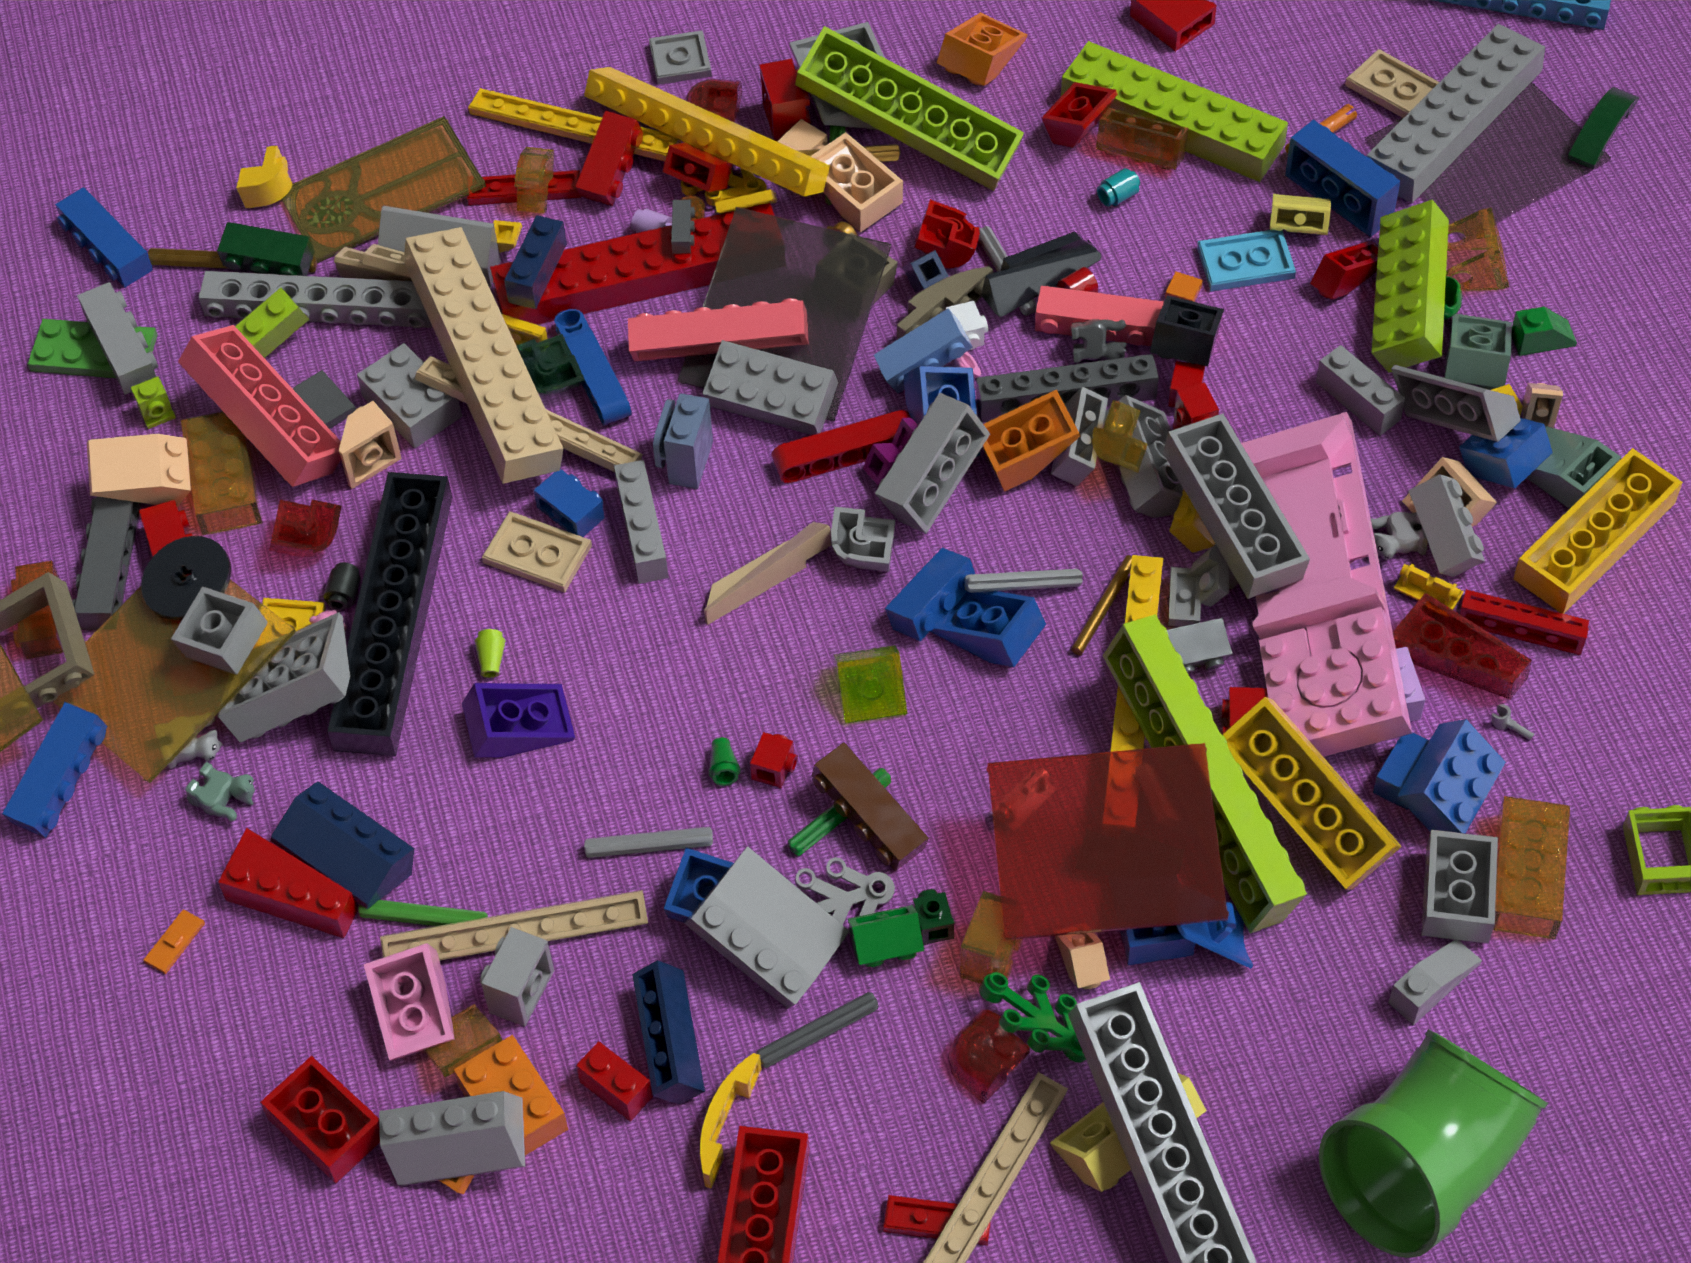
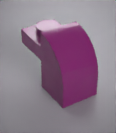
(883, 455)

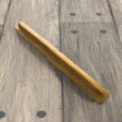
(193, 258)

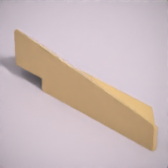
(374, 263)

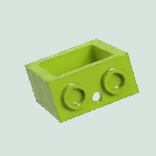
(1658, 879)

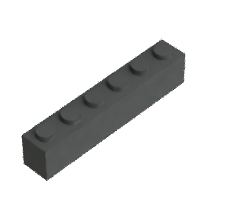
(105, 560)

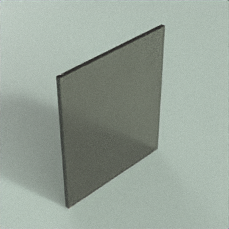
(1510, 162)
(787, 259)

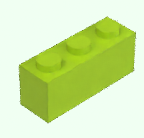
(272, 322)

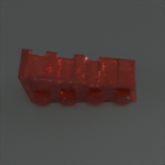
(1460, 649)

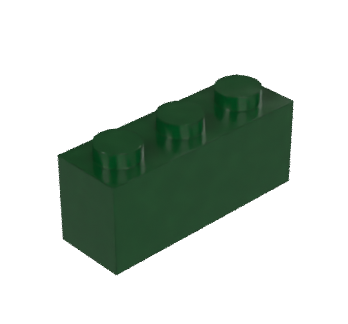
(265, 250)

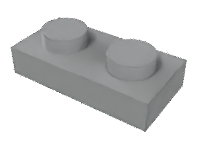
(1184, 597)

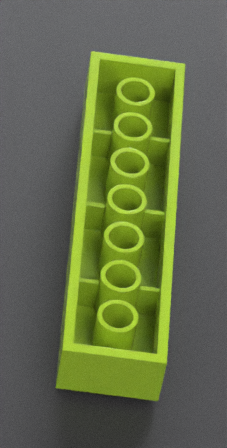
(908, 108)
(1217, 125)

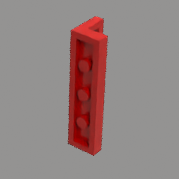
(1525, 622)

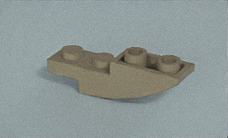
(948, 292)

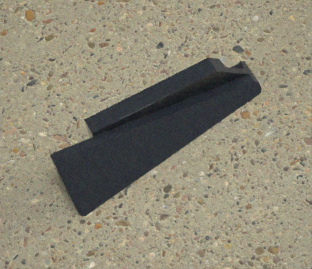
(1036, 267)

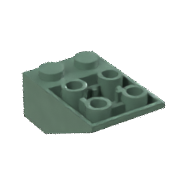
(1573, 466)

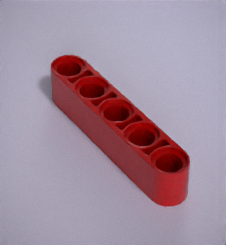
(834, 447)

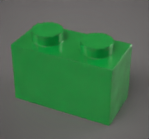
(886, 936)

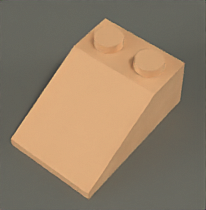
(858, 182)
(139, 468)

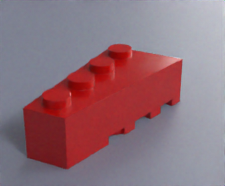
(285, 887)

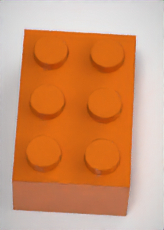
(510, 1070)

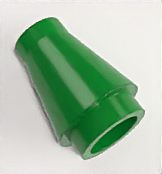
(723, 763)

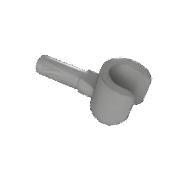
(1506, 722)

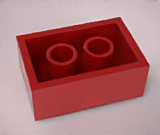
(323, 1119)

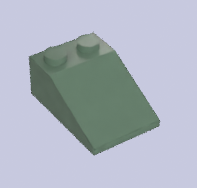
(1479, 351)

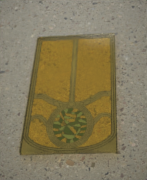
(408, 172)

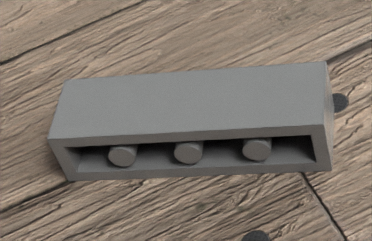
(117, 336)
(641, 521)

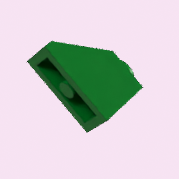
(1541, 331)

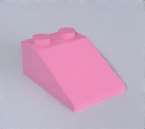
(410, 1001)

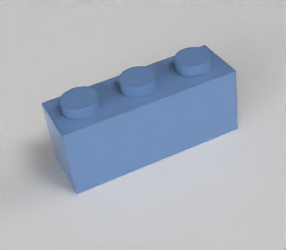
(928, 345)

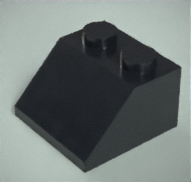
(1186, 331)

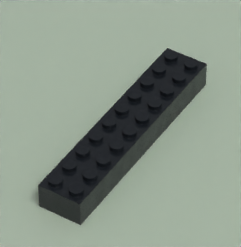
(391, 613)

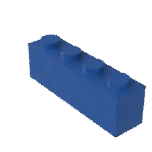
(103, 237)
(55, 770)

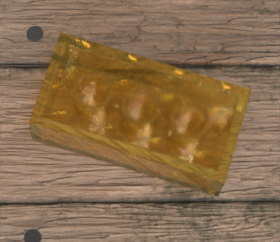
(221, 474)
(1531, 866)

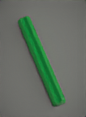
(825, 822)

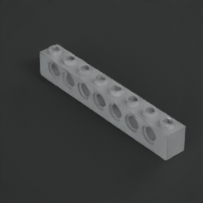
(320, 298)

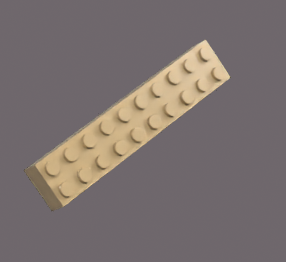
(483, 355)

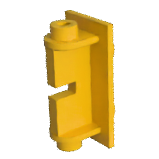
(1416, 583)

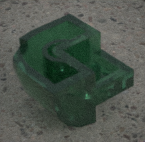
(551, 365)

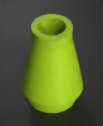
(490, 649)

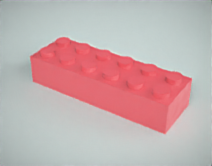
(262, 405)

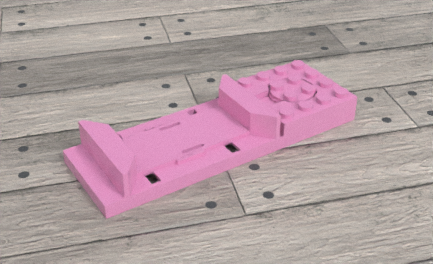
(1330, 634)

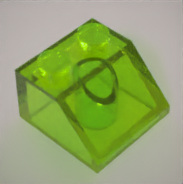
(870, 684)

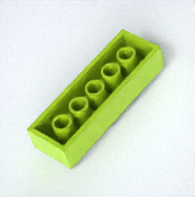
(1410, 286)

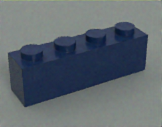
(668, 1032)

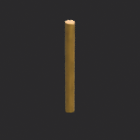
(1102, 606)

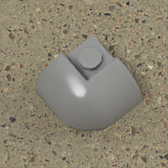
(861, 539)

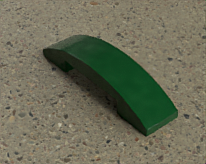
(1601, 126)

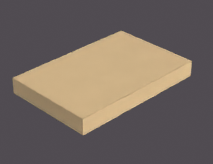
(1390, 83)
(537, 551)

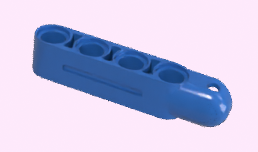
(600, 380)

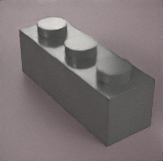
(682, 226)

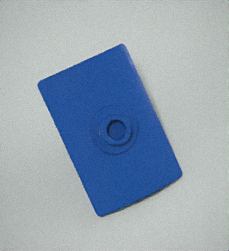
(1220, 936)

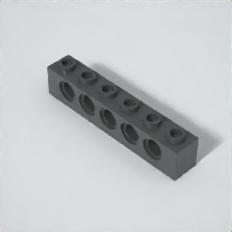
(1108, 378)

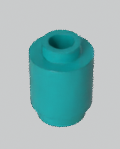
(1118, 187)

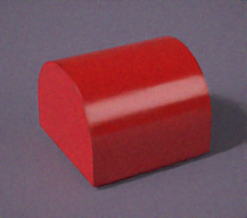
(1080, 280)

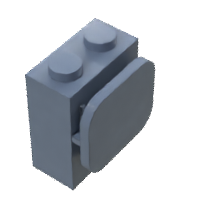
(684, 439)

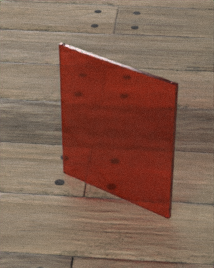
(1106, 842)

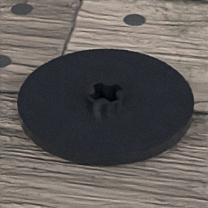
(164, 574)

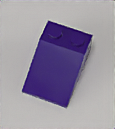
(516, 718)

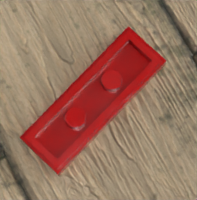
(921, 1217)

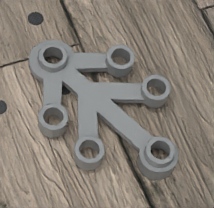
(840, 900)

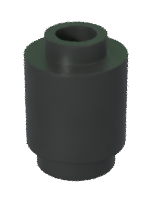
(342, 586)

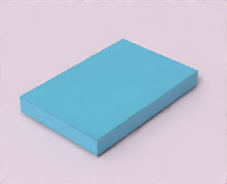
(1246, 259)

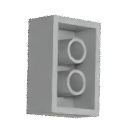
(411, 405)
(1459, 886)

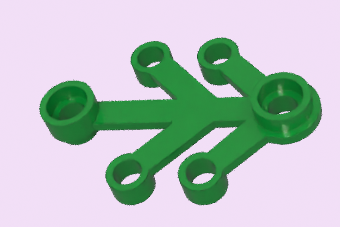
(1040, 1018)

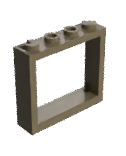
(32, 598)

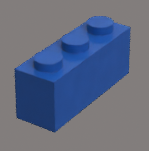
(929, 594)

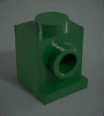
(934, 916)

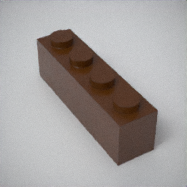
(869, 807)

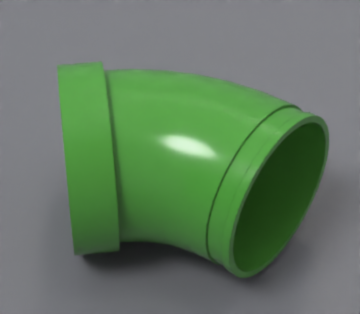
(1425, 1147)

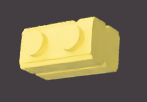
(1300, 214)

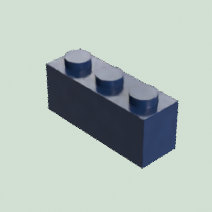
(535, 262)

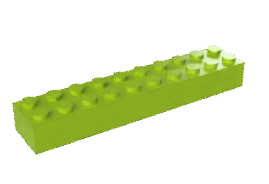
(1173, 714)

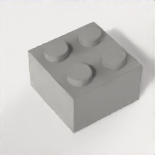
(219, 630)
(517, 976)

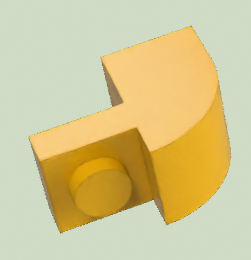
(265, 183)

